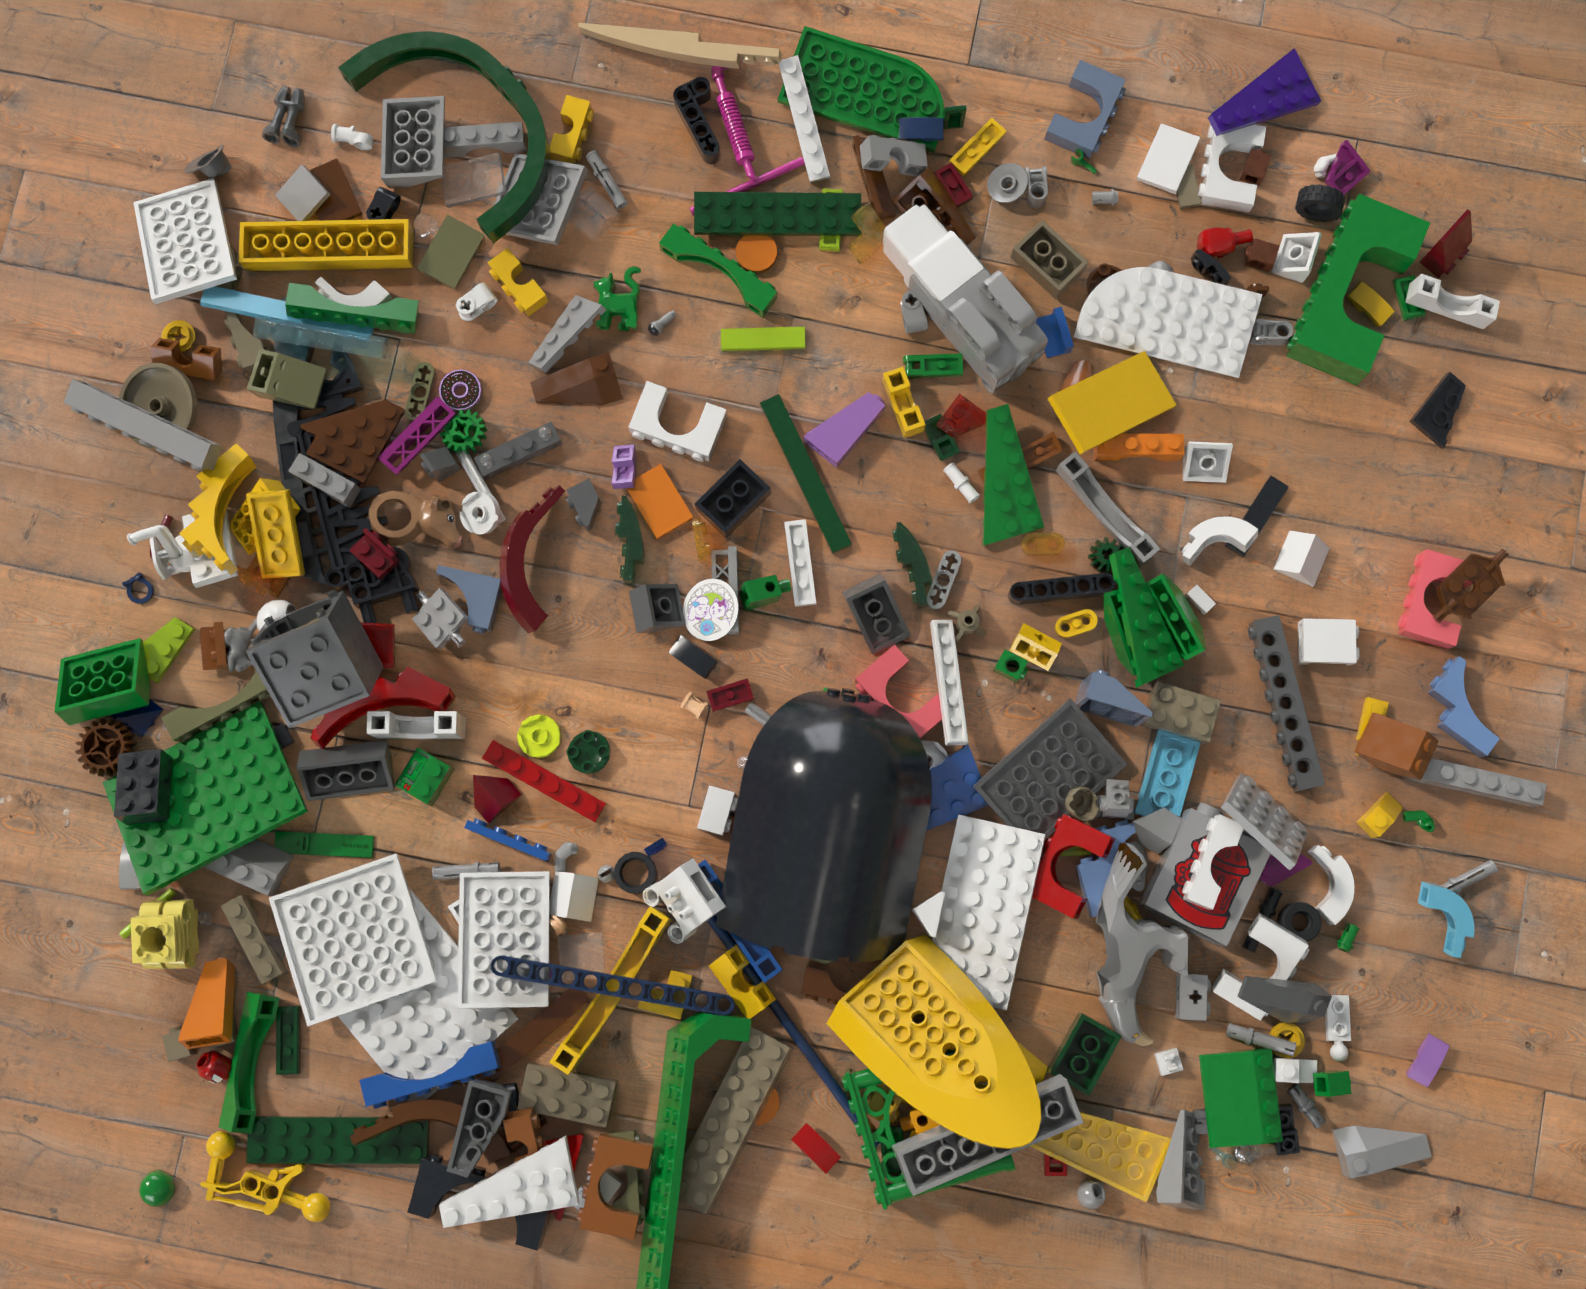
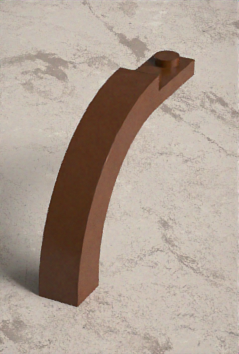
(427, 1110)

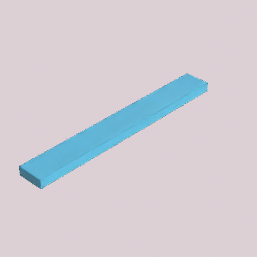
(256, 305)

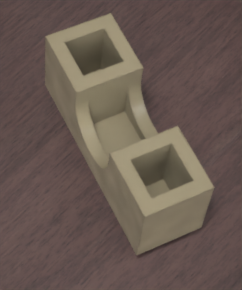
(177, 1051)

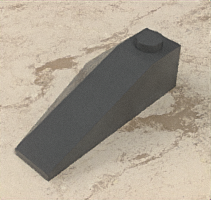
(479, 1120)

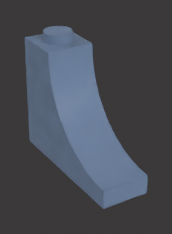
(481, 594)

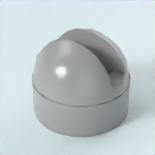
(608, 878)

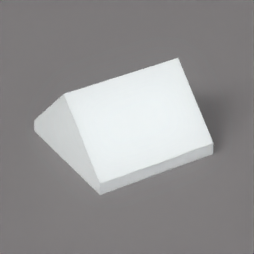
(1296, 255)
(1206, 461)
(1302, 557)
(573, 896)
(929, 913)

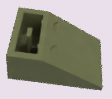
(286, 379)

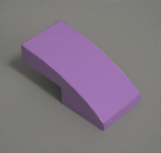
(624, 466)
(1428, 1060)

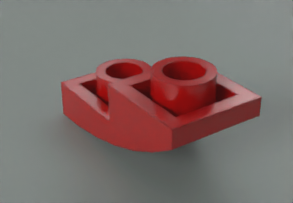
(816, 1148)

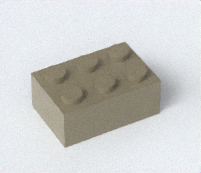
(1049, 259)
(1182, 712)

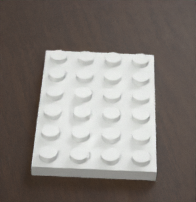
(184, 241)
(502, 917)

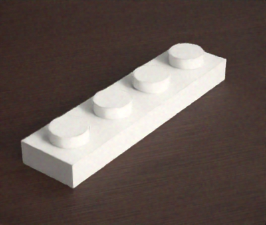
(800, 563)

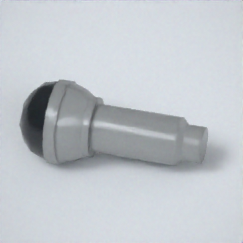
(656, 327)

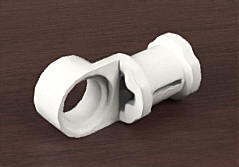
(345, 134)

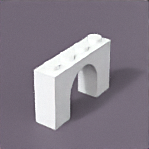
(1217, 188)
(698, 442)
(440, 726)
(1288, 949)

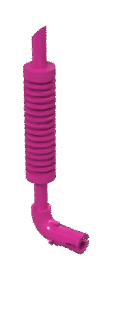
(734, 123)

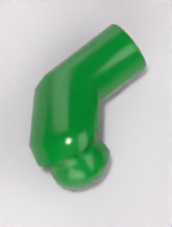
(1421, 818)

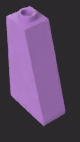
(843, 431)

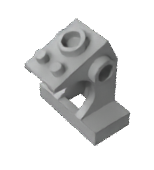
(1116, 802)

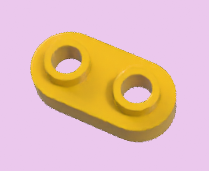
(1075, 624)

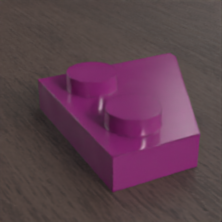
(1346, 169)
(1275, 871)

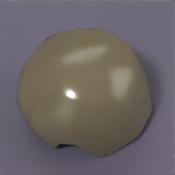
(1082, 804)

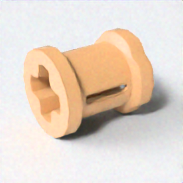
(694, 705)

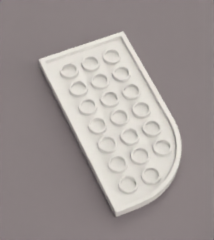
(1171, 318)
(988, 902)

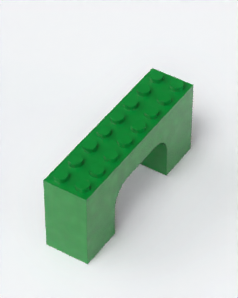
(1324, 332)

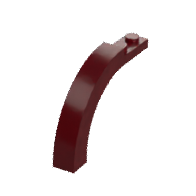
(511, 563)

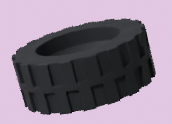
(1320, 203)

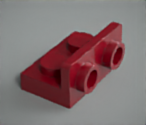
(374, 554)

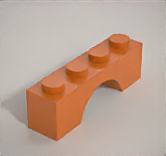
(1158, 446)

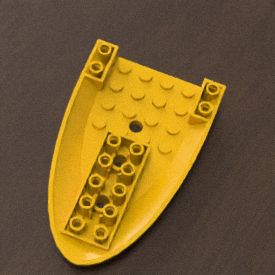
(911, 1057)

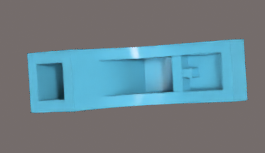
(1457, 913)

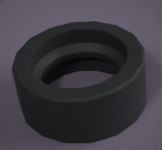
(618, 870)

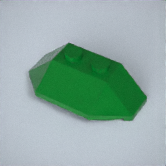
(1177, 616)
(1115, 627)

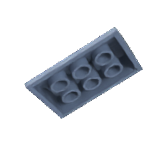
(1110, 699)

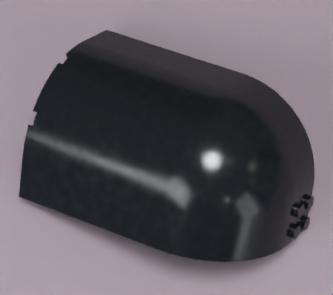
(828, 830)

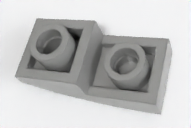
(127, 875)

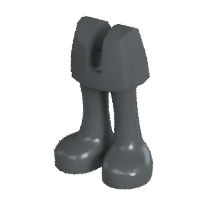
(288, 134)

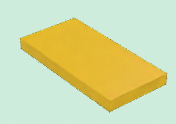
(275, 534)

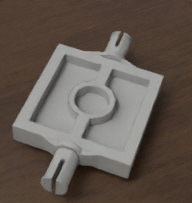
(440, 618)

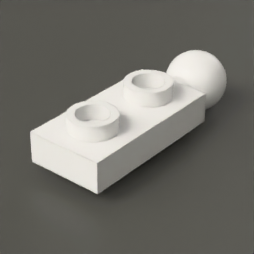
(1338, 1026)

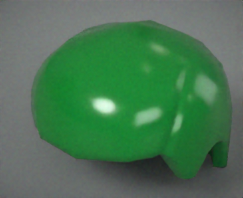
(157, 1188)

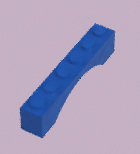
(758, 956)
(385, 1086)

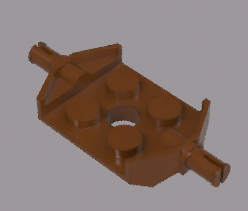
(1486, 579)

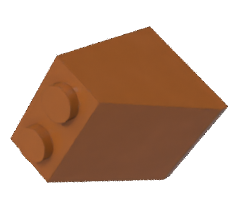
(1396, 747)

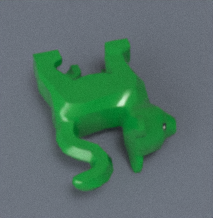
(618, 304)

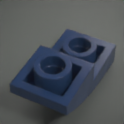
(921, 128)

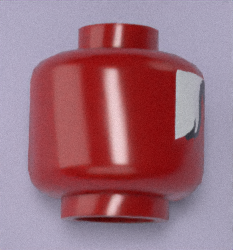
(214, 1066)

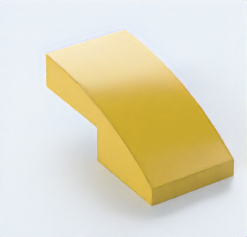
(1370, 302)

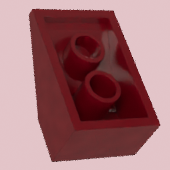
(1450, 247)

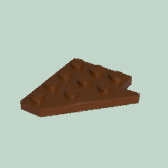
(354, 438)

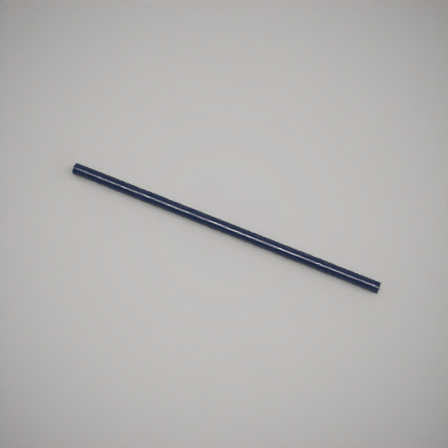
(791, 1029)

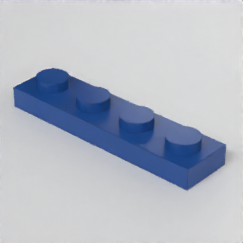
(500, 836)

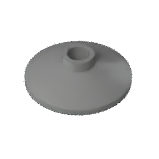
(1002, 177)

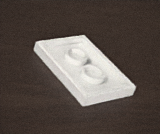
(1168, 158)

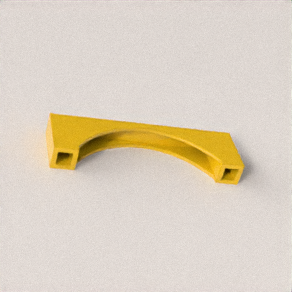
(594, 1018)

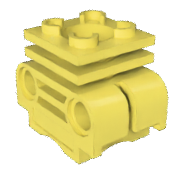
(178, 923)

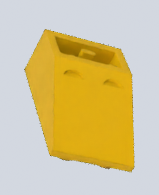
(241, 522)

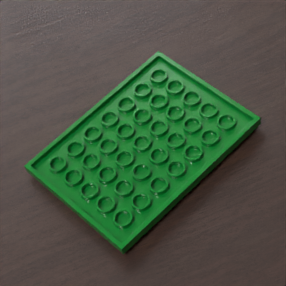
(223, 794)

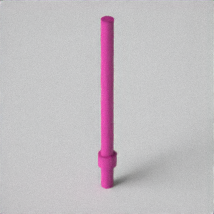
(765, 177)

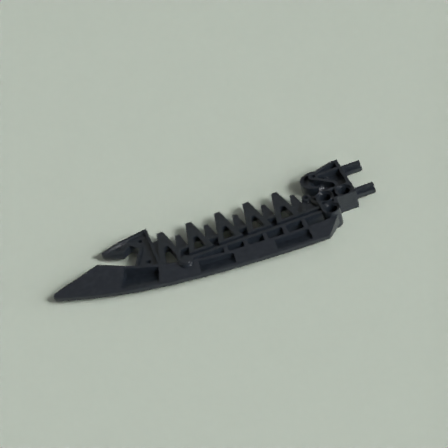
(289, 442)

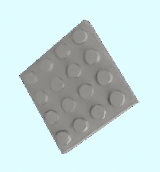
(554, 205)
(1265, 820)

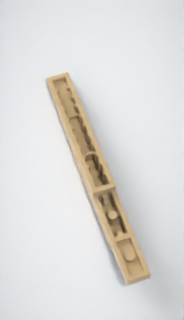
(681, 46)

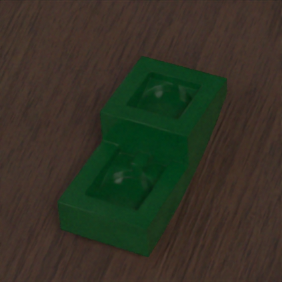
(942, 443)

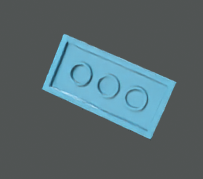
(1167, 774)

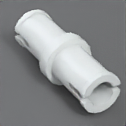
(961, 483)

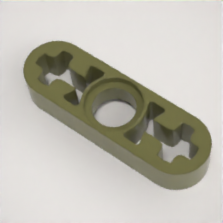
(430, 379)

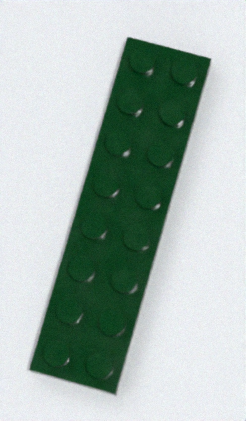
(776, 213)
(329, 1141)

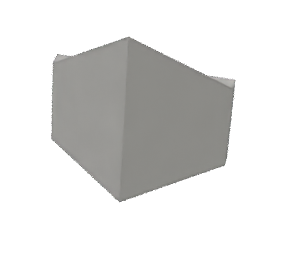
(1157, 829)

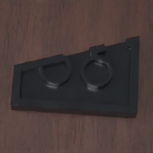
(1437, 411)

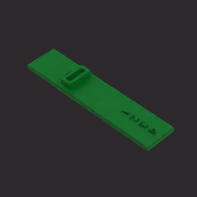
(325, 844)

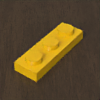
(978, 147)

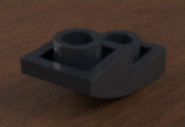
(1205, 263)
(693, 657)
(1290, 1141)

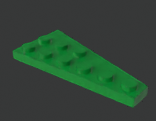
(1008, 491)
(1143, 625)

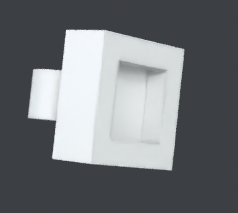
(1168, 1061)

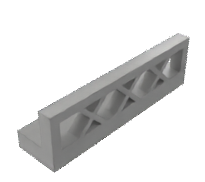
(732, 567)

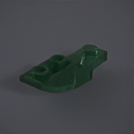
(629, 532)
(912, 556)

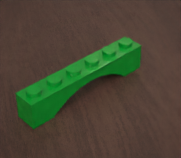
(683, 246)
(395, 315)
(239, 1100)

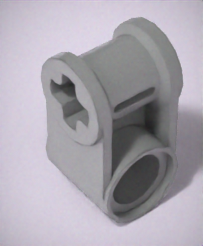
(1036, 184)
(913, 316)
(1266, 332)

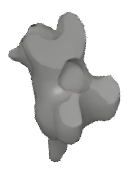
(237, 641)

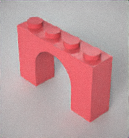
(1417, 620)
(874, 682)

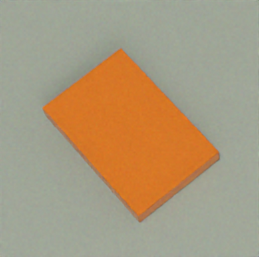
(659, 502)

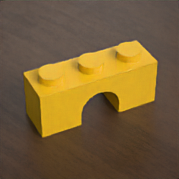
(568, 146)
(527, 296)
(901, 400)
(729, 971)

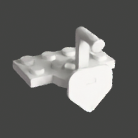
(181, 560)

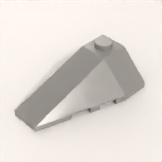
(1373, 1150)
(1180, 1175)

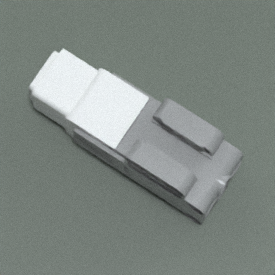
(970, 306)

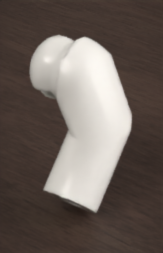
(1322, 165)

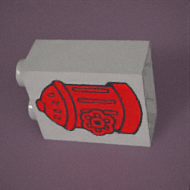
(1232, 868)

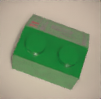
(424, 777)

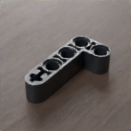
(699, 123)

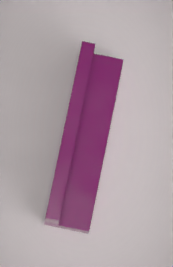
(413, 433)

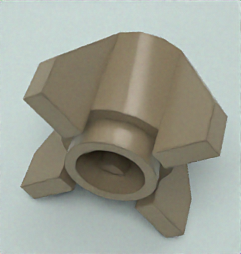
(965, 628)

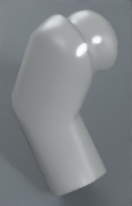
(562, 853)

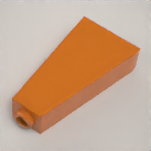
(211, 1008)

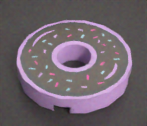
(452, 382)

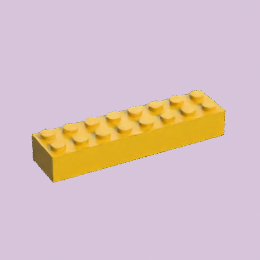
(326, 245)

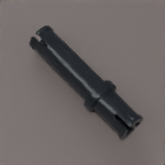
(1266, 909)

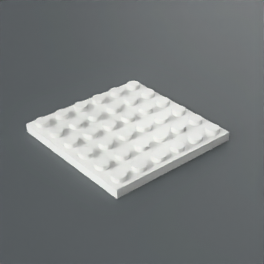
(352, 939)

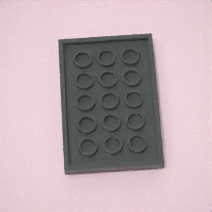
(1036, 776)

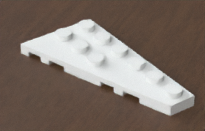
(527, 1186)

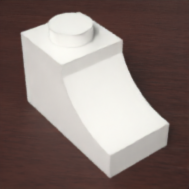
(1294, 1070)

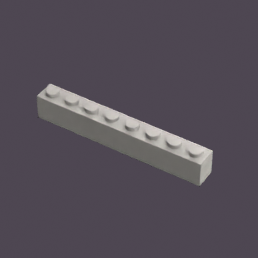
(142, 424)

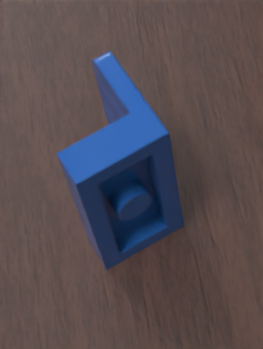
(1057, 333)

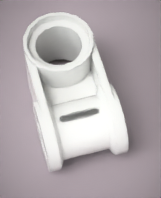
(477, 300)

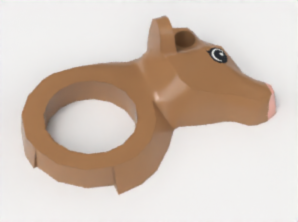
(430, 517)

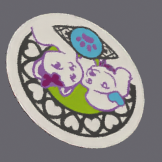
(710, 609)

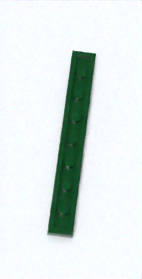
(805, 474)

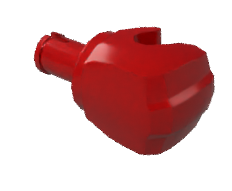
(1222, 241)

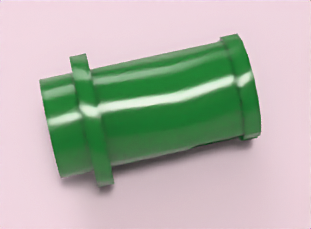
(1347, 938)

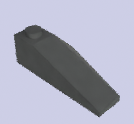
(1285, 999)

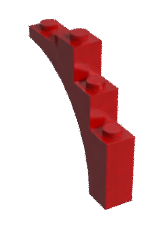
(409, 690)

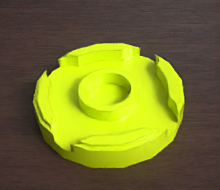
(539, 736)

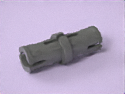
(1306, 1105)

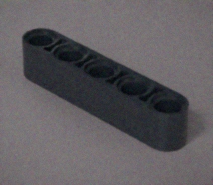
(1052, 594)

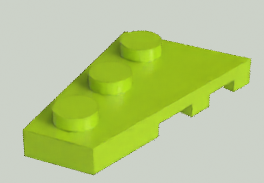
(164, 647)

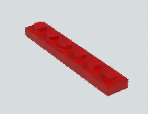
(544, 781)

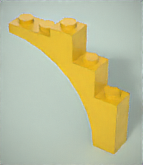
(209, 507)

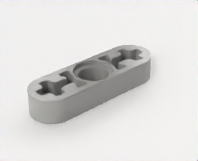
(954, 567)

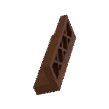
(875, 186)

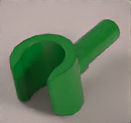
(1080, 161)

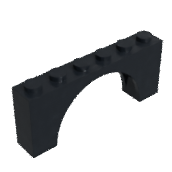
(435, 1182)

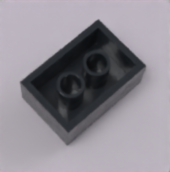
(733, 498)
(143, 787)

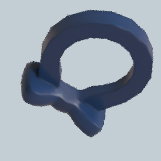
(129, 585)

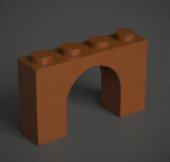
(597, 1213)

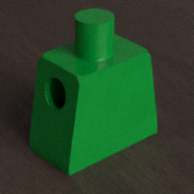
(754, 592)

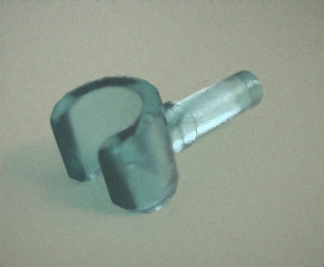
(1223, 1156)

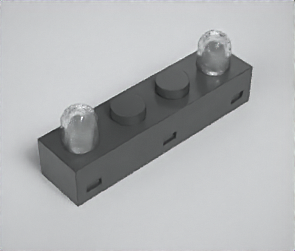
(518, 451)

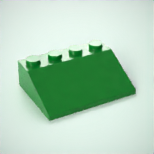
(102, 682)
(1240, 1098)

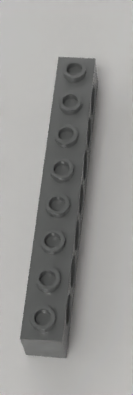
(1290, 691)

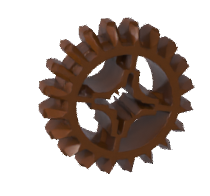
(97, 733)

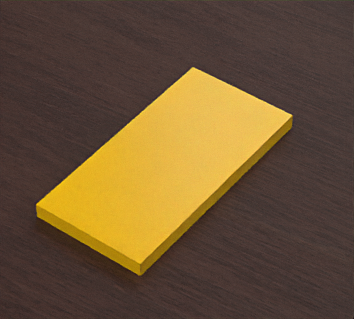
(1111, 402)

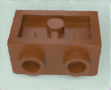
(213, 647)

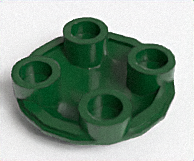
(588, 752)

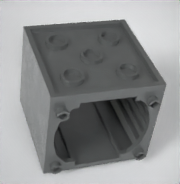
(315, 659)

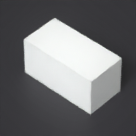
(1200, 599)

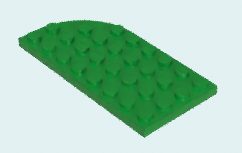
(864, 85)

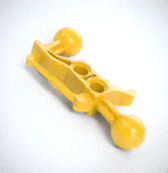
(221, 1145)

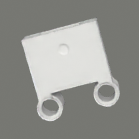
(687, 897)

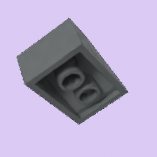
(876, 613)

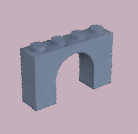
(1105, 90)

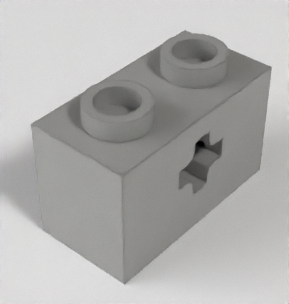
(1187, 1008)

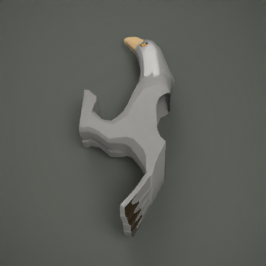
(1130, 946)

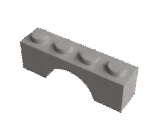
(501, 136)

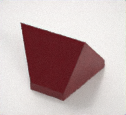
(493, 795)

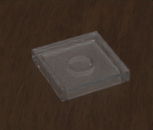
(581, 952)

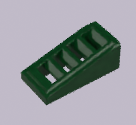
(954, 116)

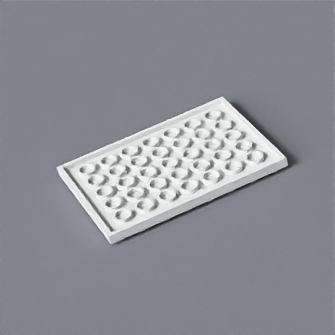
(423, 1028)

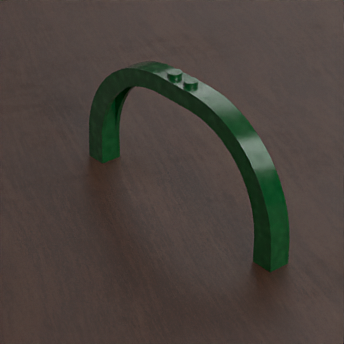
(437, 45)

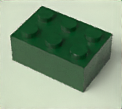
(1084, 1053)

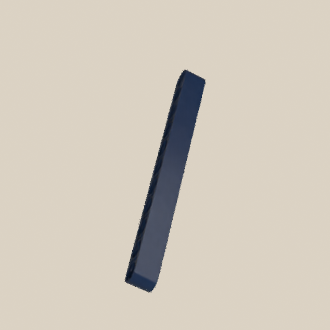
(602, 978)

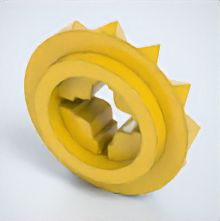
(183, 327)
(1296, 1036)

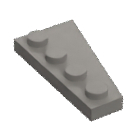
(564, 333)

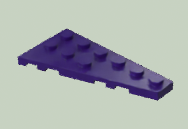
(1273, 94)

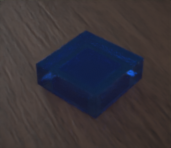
(656, 847)

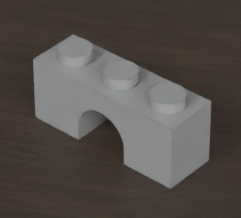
(907, 154)
(325, 480)

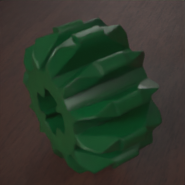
(1102, 548)

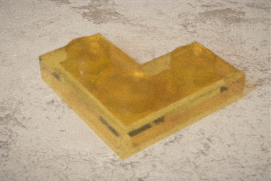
(872, 233)

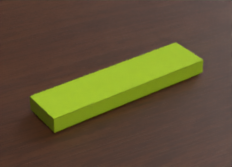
(762, 338)

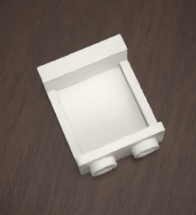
(1327, 641)

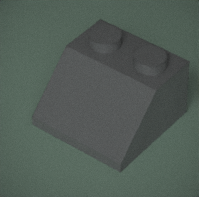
(656, 607)

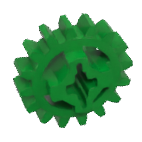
(474, 429)

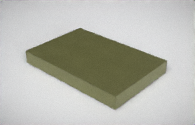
(451, 252)

